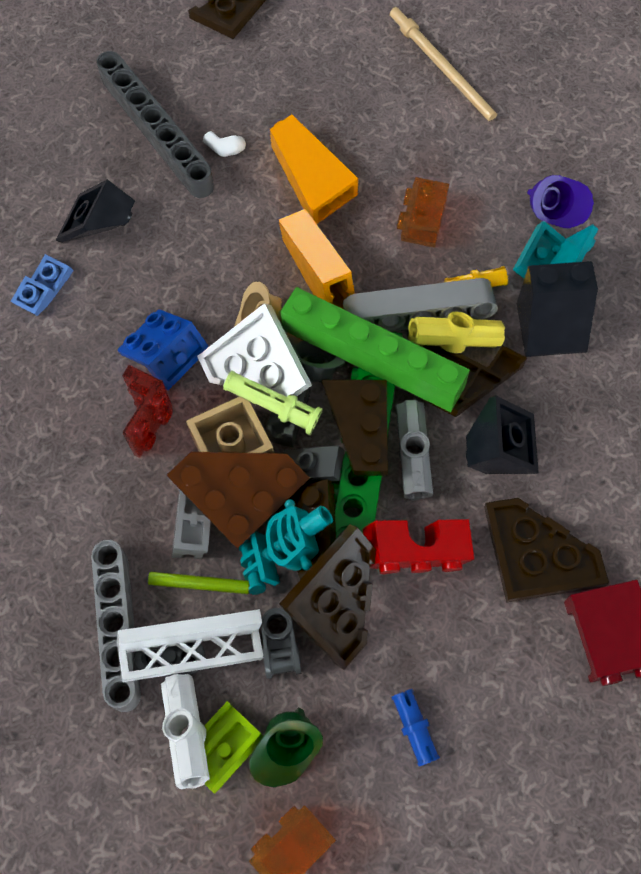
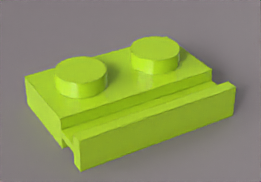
(228, 744)

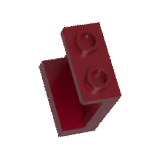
(609, 630)

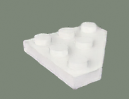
(258, 352)

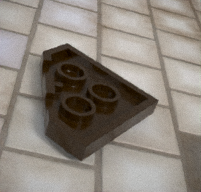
(539, 554)
(335, 597)

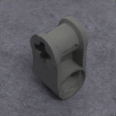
(279, 646)

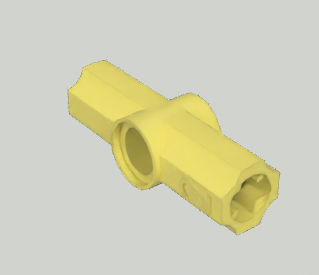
(456, 332)

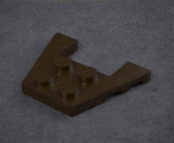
(480, 379)

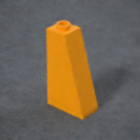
(313, 171)
(316, 258)

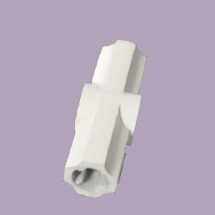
(187, 749)

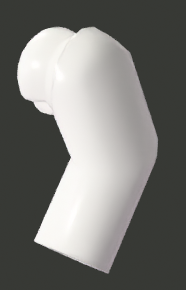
(224, 146)

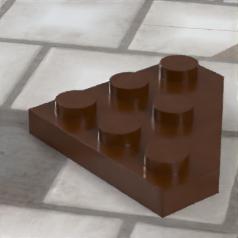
(237, 488)

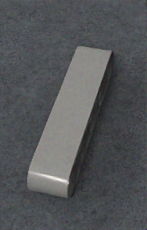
(395, 307)
(106, 611)

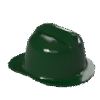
(285, 749)

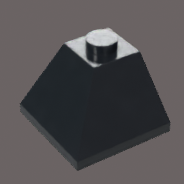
(97, 211)
(502, 440)

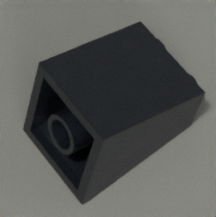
(557, 308)

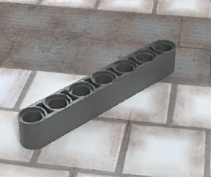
(155, 124)

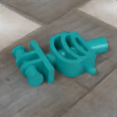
(289, 534)

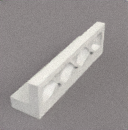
(187, 632)

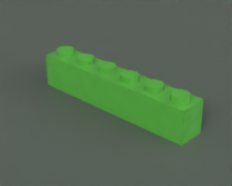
(374, 349)

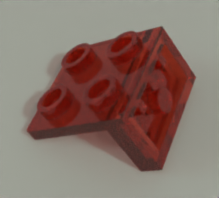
(152, 410)

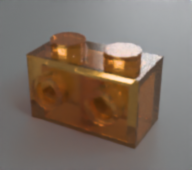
(424, 212)
(294, 846)

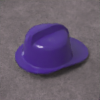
(561, 201)

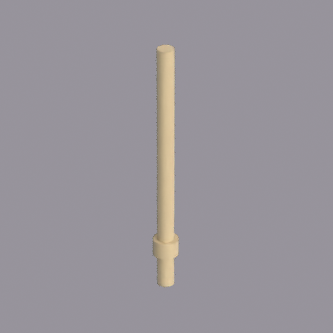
(411, 30)

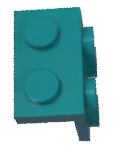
(550, 247)

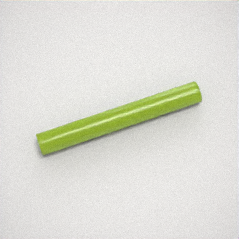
(198, 582)

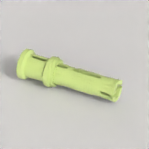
(287, 407)

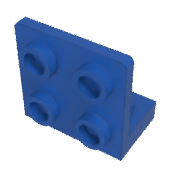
(165, 346)

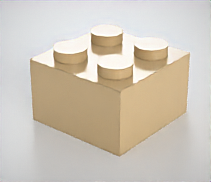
(230, 429)

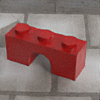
(446, 546)

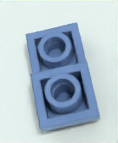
(37, 292)

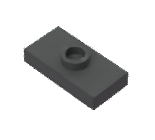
(319, 462)

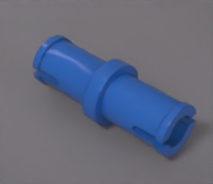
(415, 727)

